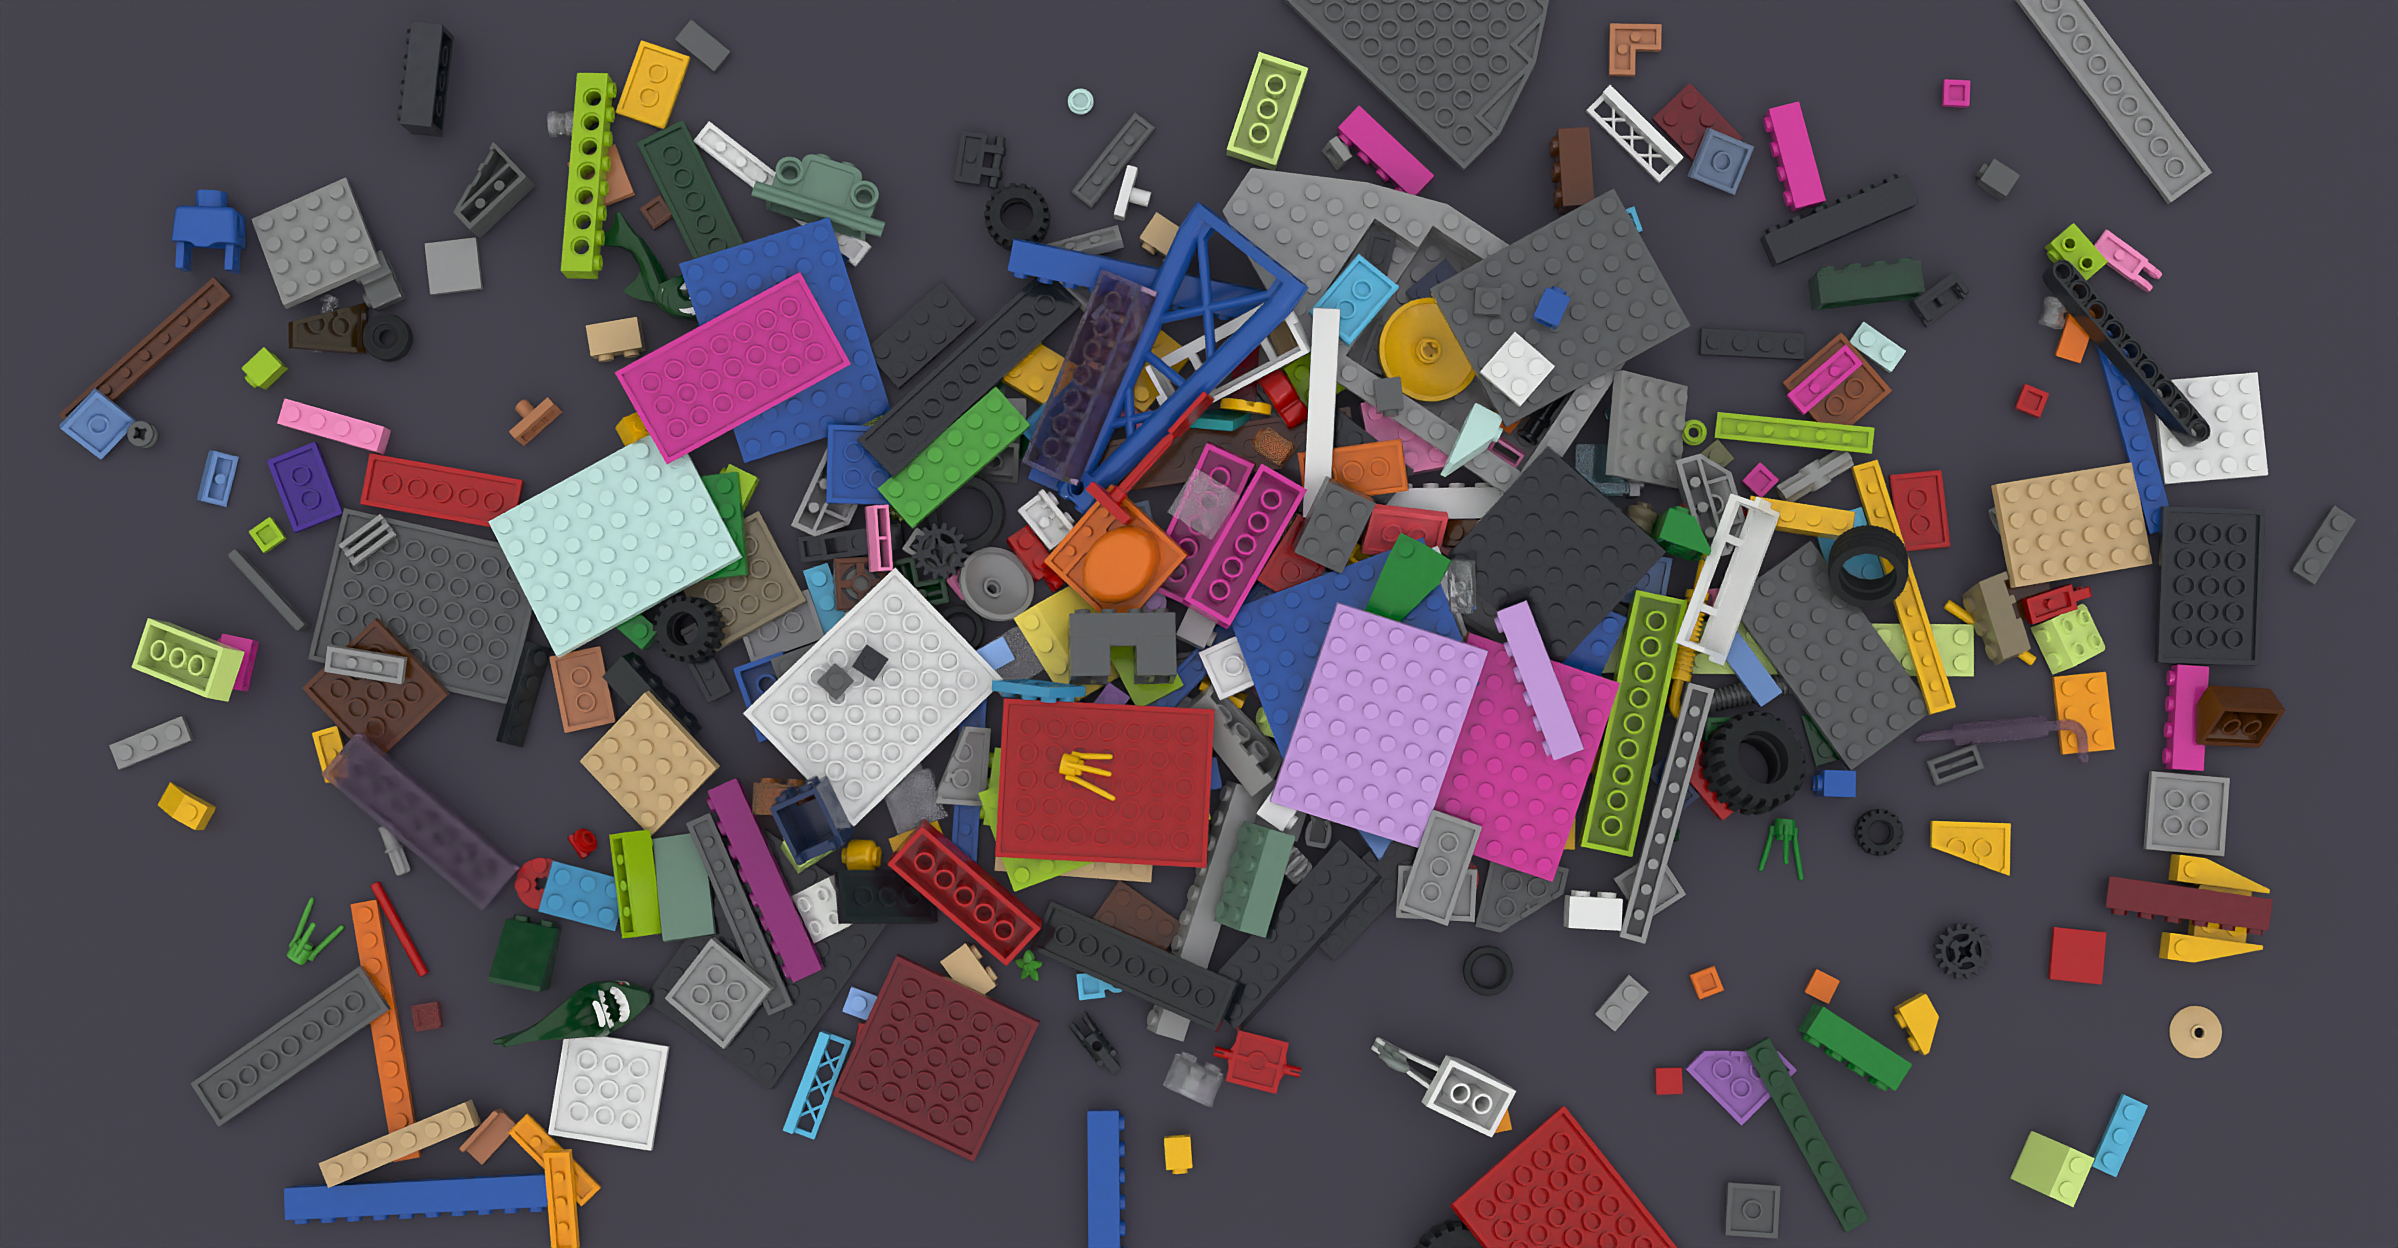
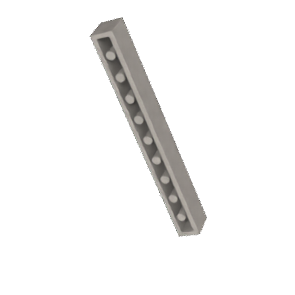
(1666, 812)
(1197, 924)

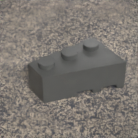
(493, 192)

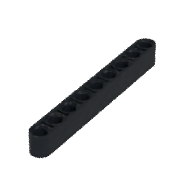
(2138, 356)

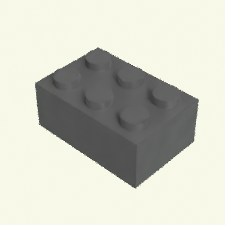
(1333, 524)

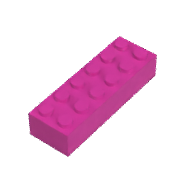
(1231, 471)
(1244, 546)

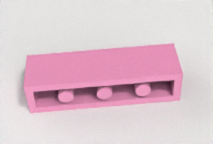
(334, 426)

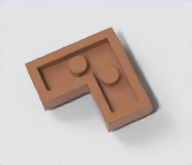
(1626, 41)

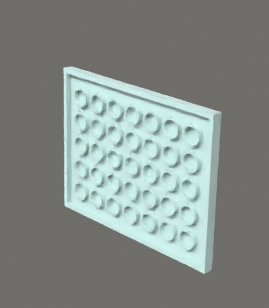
(613, 542)

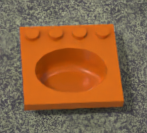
(1116, 562)

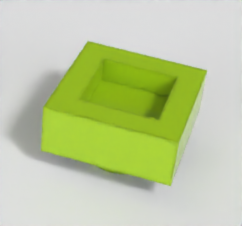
(267, 535)

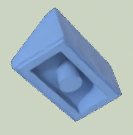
(217, 478)

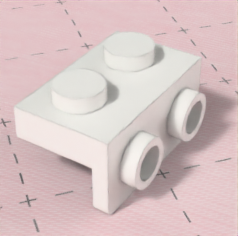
(1046, 519)

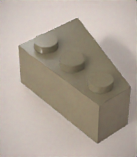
(1995, 619)

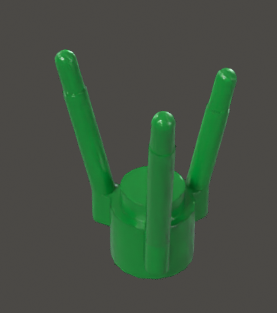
(1784, 831)

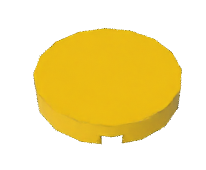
(1245, 406)

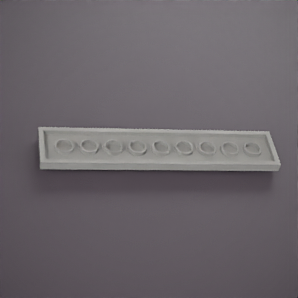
(2118, 94)

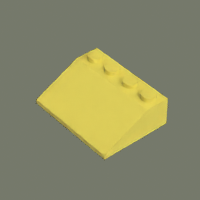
(1047, 633)

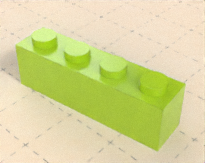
(635, 883)

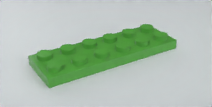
(954, 457)

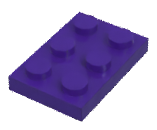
(305, 487)

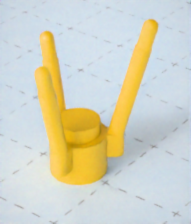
(1072, 766)

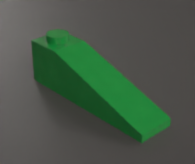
(1406, 578)

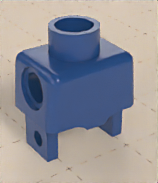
(209, 226)

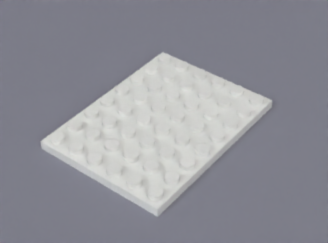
(881, 725)

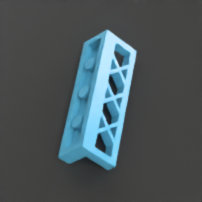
(807, 1082)

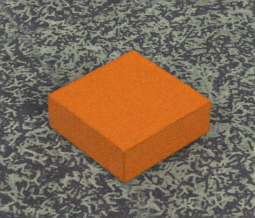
(1706, 982)
(1821, 986)

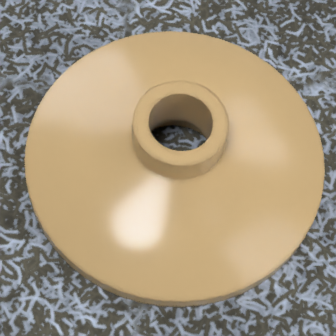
(2183, 1027)

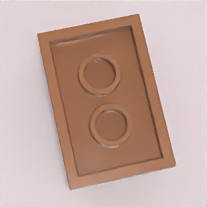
(581, 690)

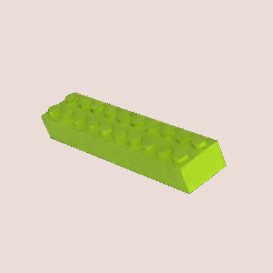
(1633, 723)

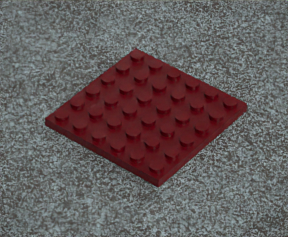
(935, 1057)

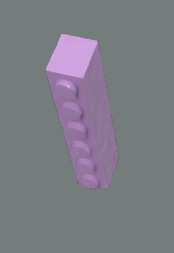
(1539, 679)

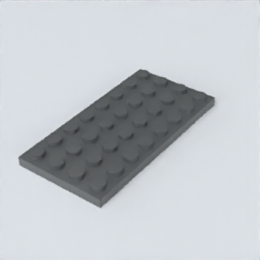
(1831, 658)

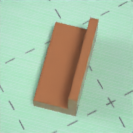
(489, 1136)

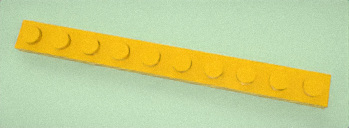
(1909, 603)

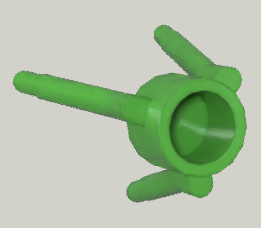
(301, 948)

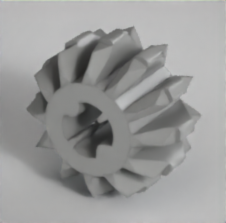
(1297, 867)

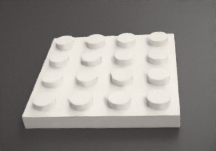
(2236, 436)
(609, 1091)

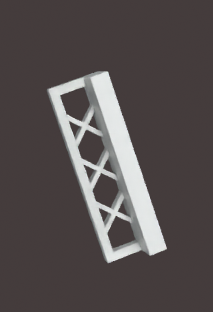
(1641, 127)

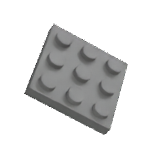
(2186, 813)
(719, 993)

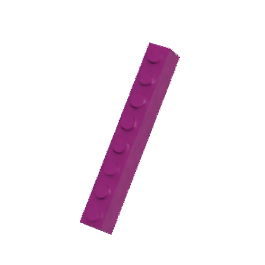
(765, 879)

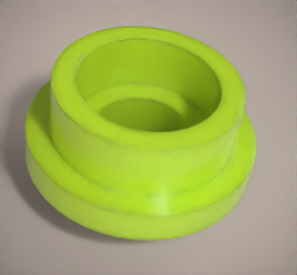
(1701, 429)

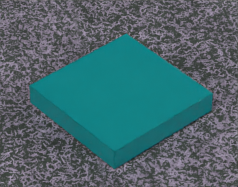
(1221, 420)

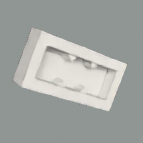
(1129, 194)

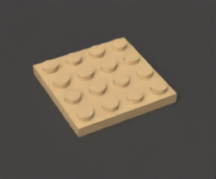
(649, 763)

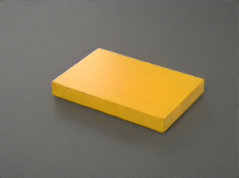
(653, 85)

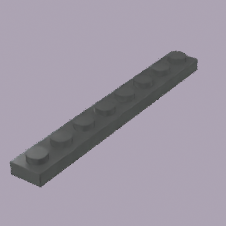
(738, 909)

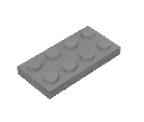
(1440, 867)

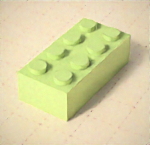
(1267, 111)
(188, 659)

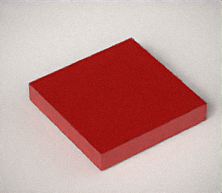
(2077, 955)

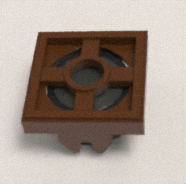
(854, 583)

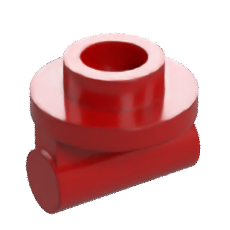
(583, 842)

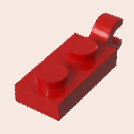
(1032, 556)
(2053, 602)

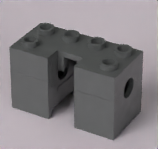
(1149, 634)

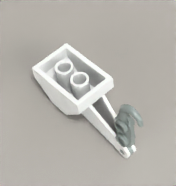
(1457, 1088)

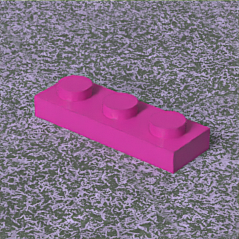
(1824, 379)

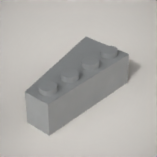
(1240, 742)

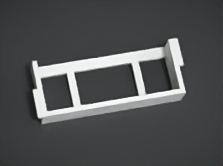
(1190, 350)
(1737, 581)

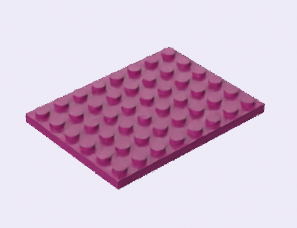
(1502, 771)

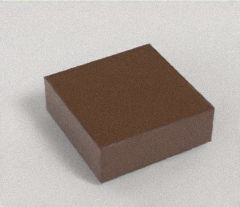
(656, 212)

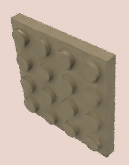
(757, 598)

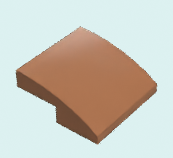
(617, 178)

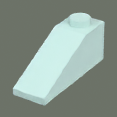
(1476, 434)

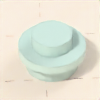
(1080, 101)

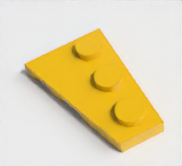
(1974, 841)

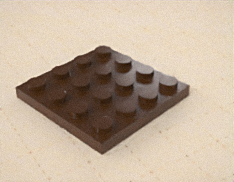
(376, 707)

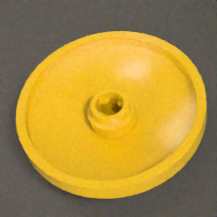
(1423, 353)

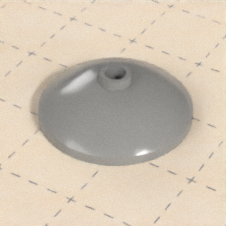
(1001, 573)

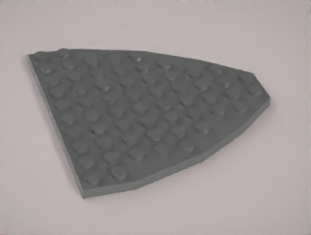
(1439, 62)

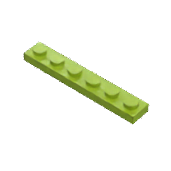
(1794, 432)

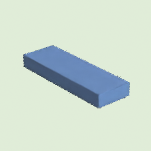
(1751, 672)

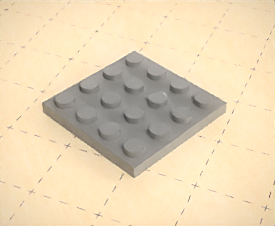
(316, 243)
(1646, 429)

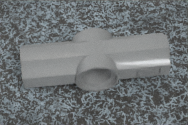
(1814, 476)

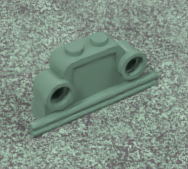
(822, 190)

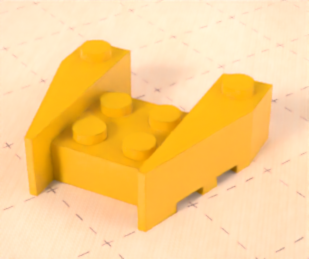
(2209, 941)

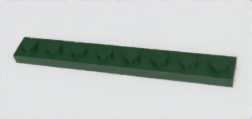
(1806, 1134)

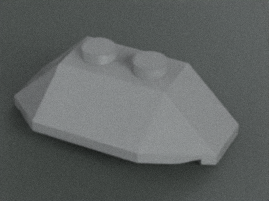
(1705, 493)
(814, 514)

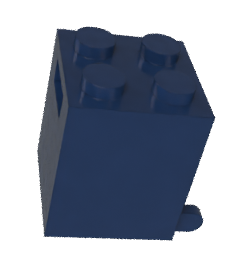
(813, 825)

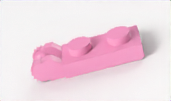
(2126, 260)

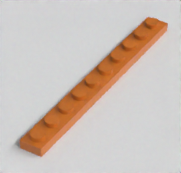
(386, 1028)

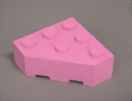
(1417, 452)

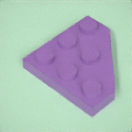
(1732, 1081)

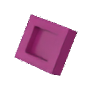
(1955, 93)
(1760, 480)

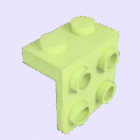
(2068, 639)

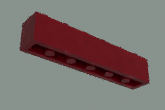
(2189, 903)

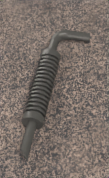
(1738, 695)

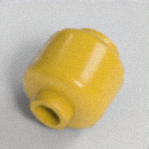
(862, 855)

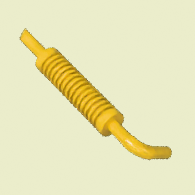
(1684, 654)

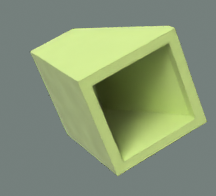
(2052, 1168)

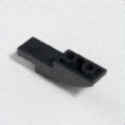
(843, 543)

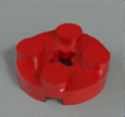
(526, 881)

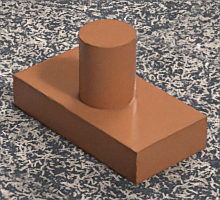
(533, 419)

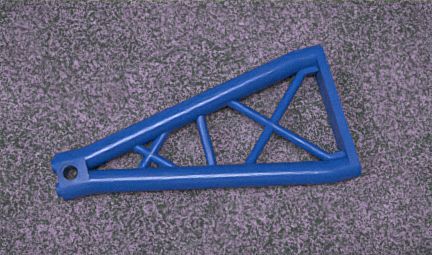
(1219, 363)

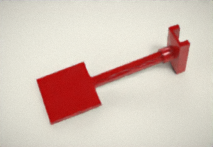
(1113, 500)

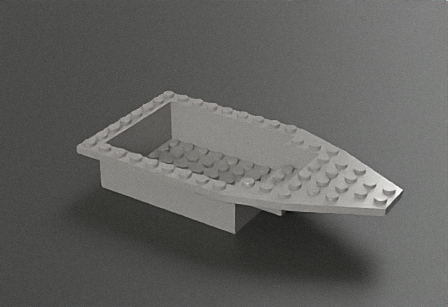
(1320, 228)

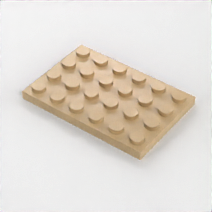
(2071, 525)

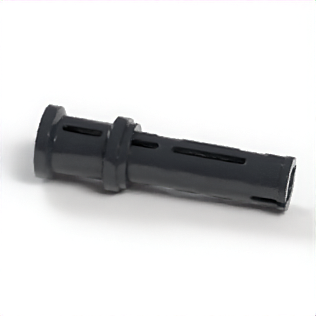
(1538, 421)

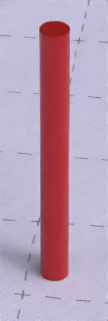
(399, 929)

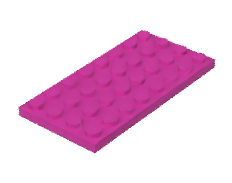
(732, 368)

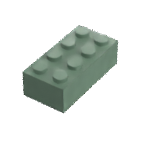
(1254, 879)

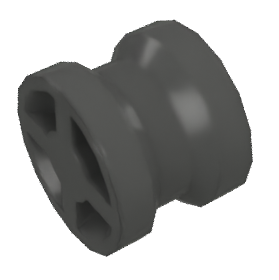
(148, 436)

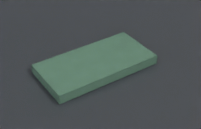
(682, 889)

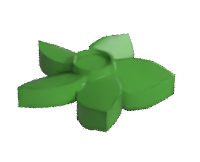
(1029, 965)

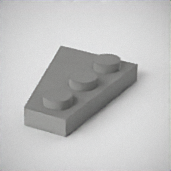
(966, 769)

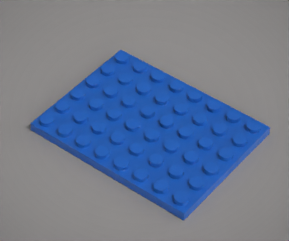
(743, 271)
(1287, 629)

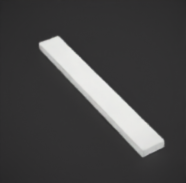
(752, 169)
(1321, 401)

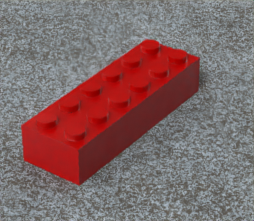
(965, 892)

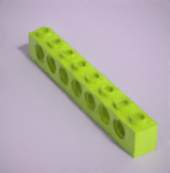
(588, 88)

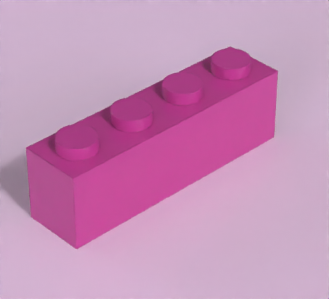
(1383, 153)
(1794, 156)
(2185, 689)

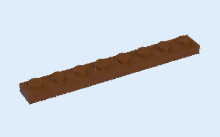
(157, 344)

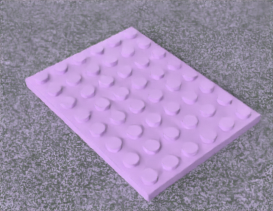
(1378, 725)

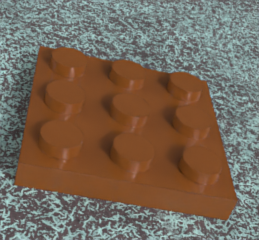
(1851, 397)

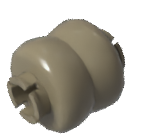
(1643, 516)

